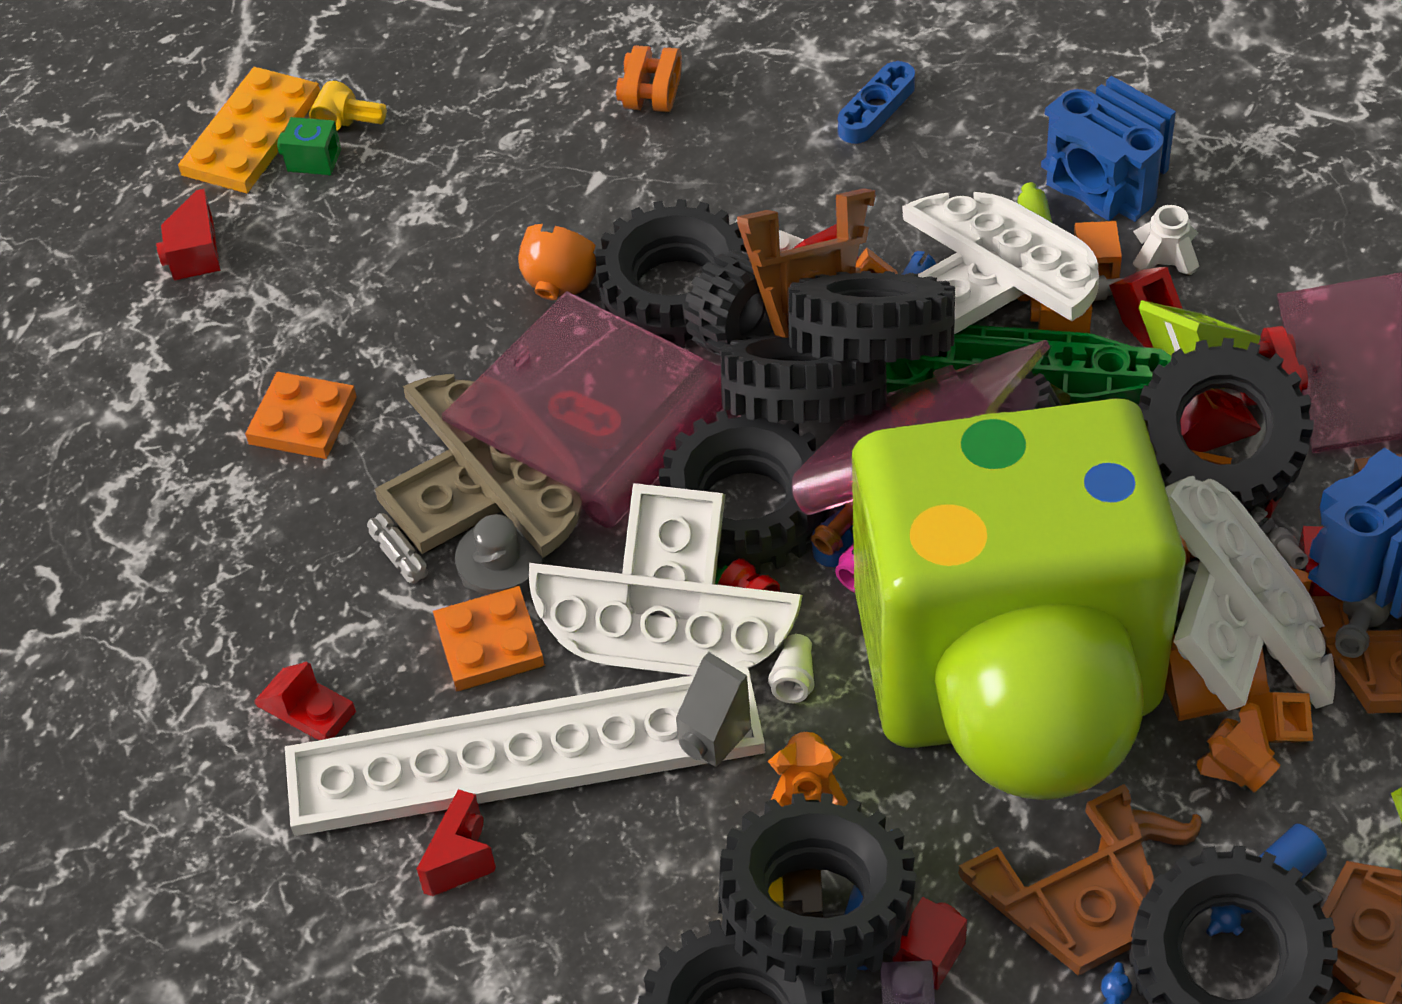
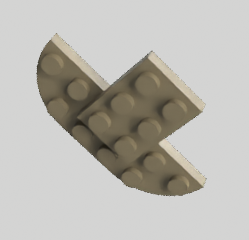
(473, 482)

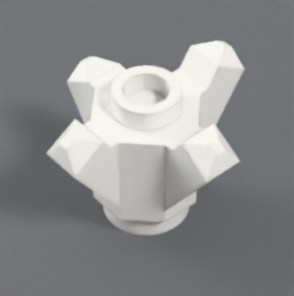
(1167, 241)

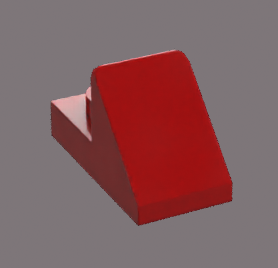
(304, 703)
(454, 852)

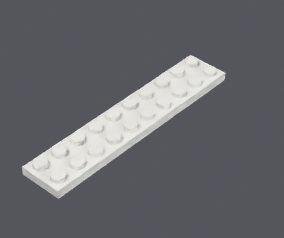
(494, 755)

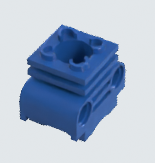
(1109, 148)
(1362, 535)

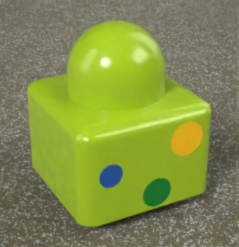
(1018, 589)

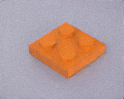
(301, 415)
(488, 638)

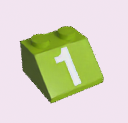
(1180, 328)

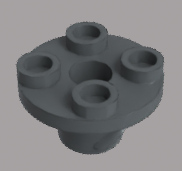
(495, 556)

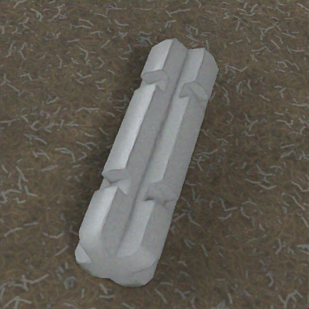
(397, 548)

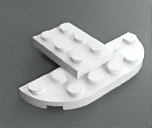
(1004, 255)
(1243, 599)
(666, 601)

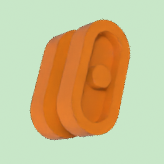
(637, 75)

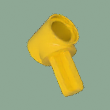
(339, 104)

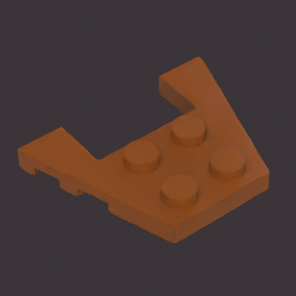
(778, 269)
(1374, 674)
(1086, 908)
(1368, 930)

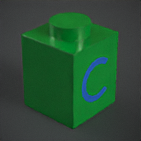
(310, 146)

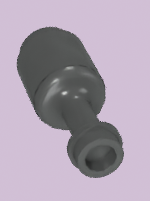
(1364, 614)

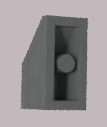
(714, 711)

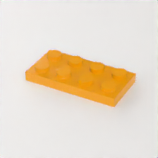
(247, 129)

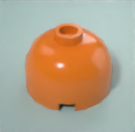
(556, 261)

